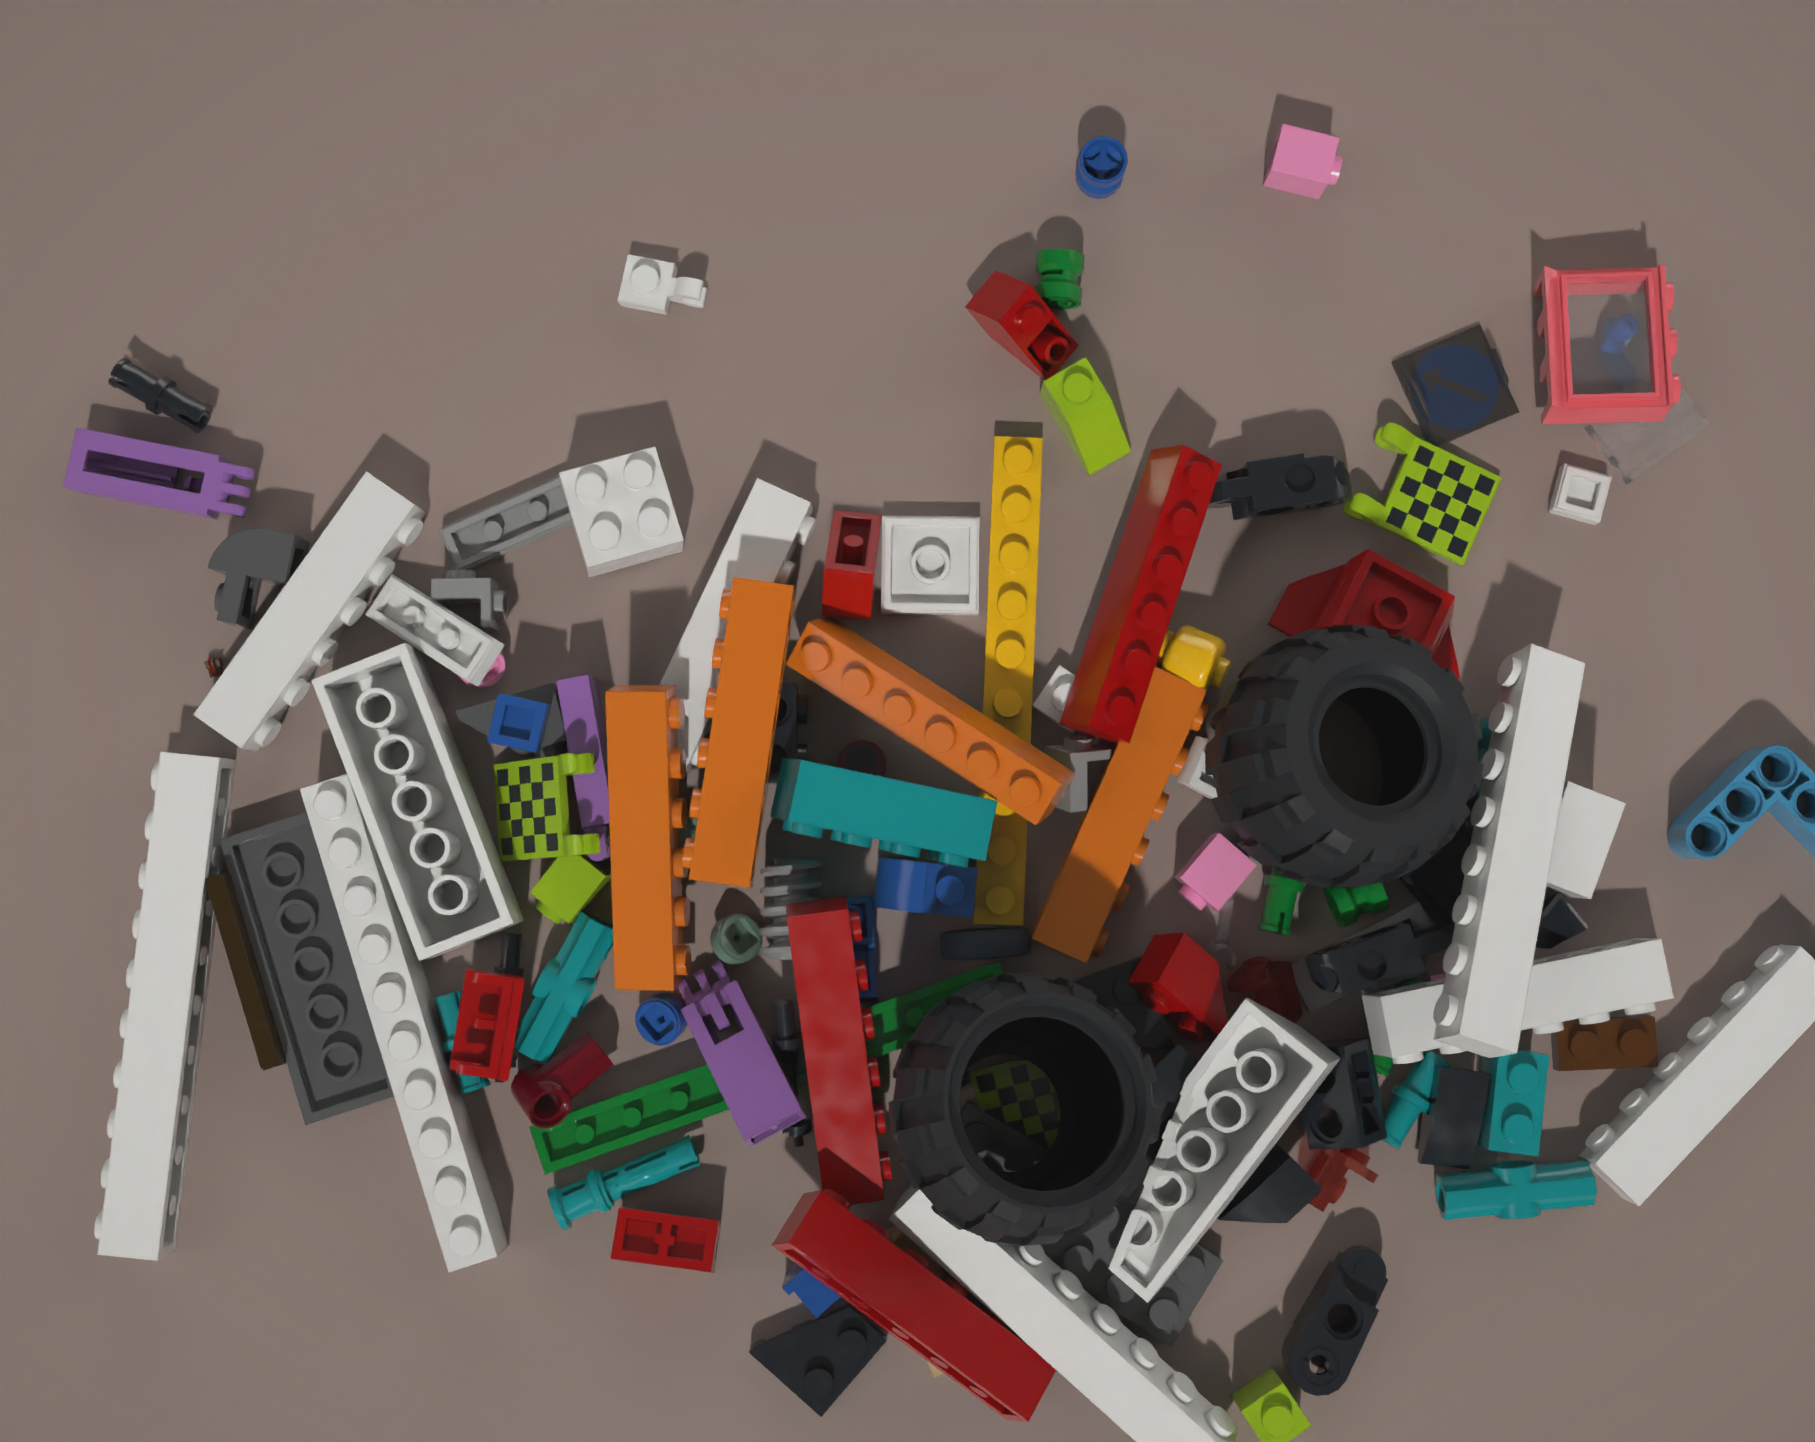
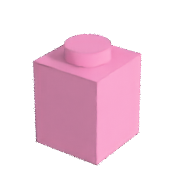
(1303, 162)
(1213, 873)

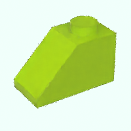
(1085, 416)

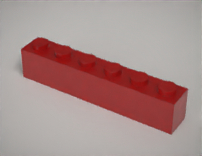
(1141, 594)
(835, 1048)
(914, 1304)

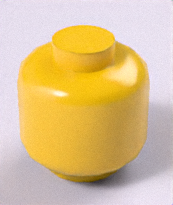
(1195, 657)

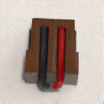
(214, 666)

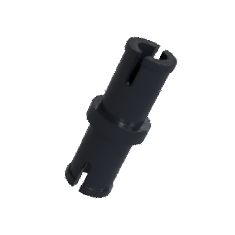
(160, 395)

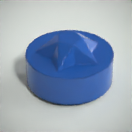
(660, 1019)

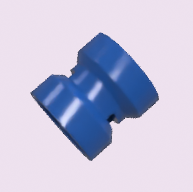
(1104, 157)

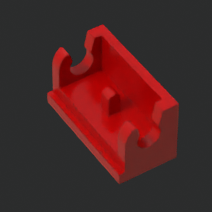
(486, 1024)
(665, 1240)

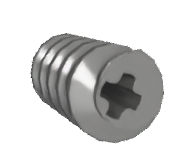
(790, 886)

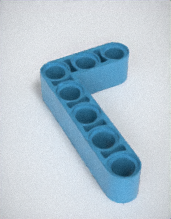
(1755, 798)

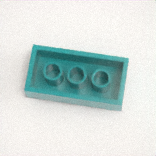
(884, 809)

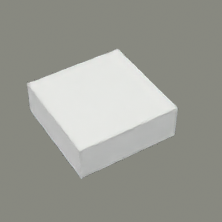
(1579, 494)

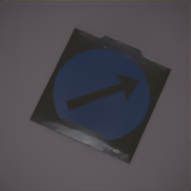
(1455, 386)

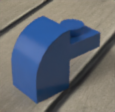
(925, 887)

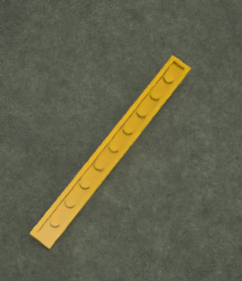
(1010, 657)

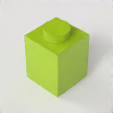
(569, 887)
(1271, 1409)

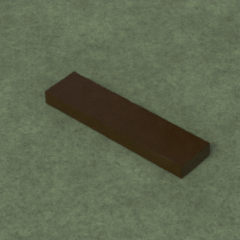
(245, 971)

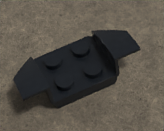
(1441, 879)
(1276, 1187)

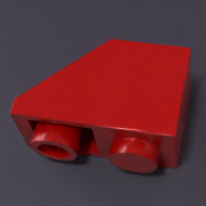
(1022, 324)
(1183, 985)

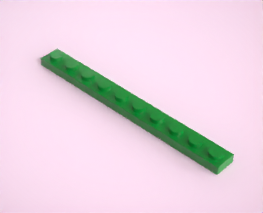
(694, 1092)

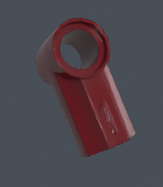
(547, 1089)

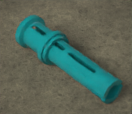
(602, 1188)

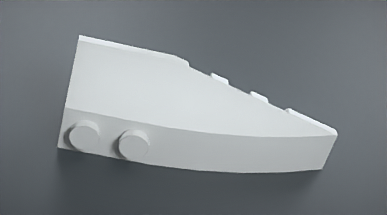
(1220, 1132)

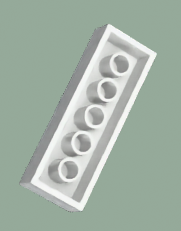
(417, 801)

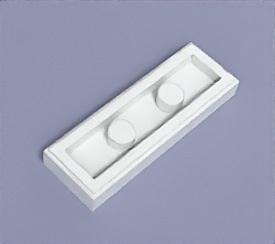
(435, 630)

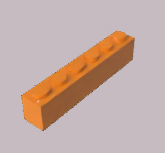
(930, 719)
(741, 733)
(1117, 818)
(646, 836)

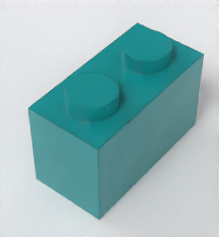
(1514, 1102)

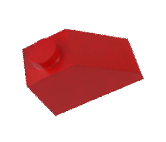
(851, 565)

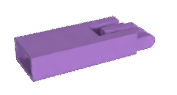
(148, 474)
(587, 734)
(743, 1063)

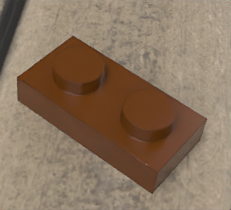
(1606, 1045)

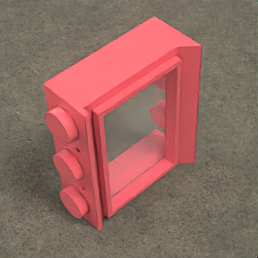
(1607, 345)

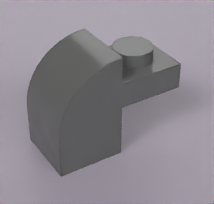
(247, 561)

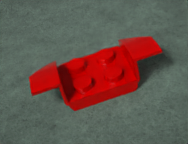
(1374, 594)

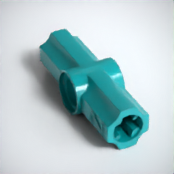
(564, 987)
(1515, 1189)

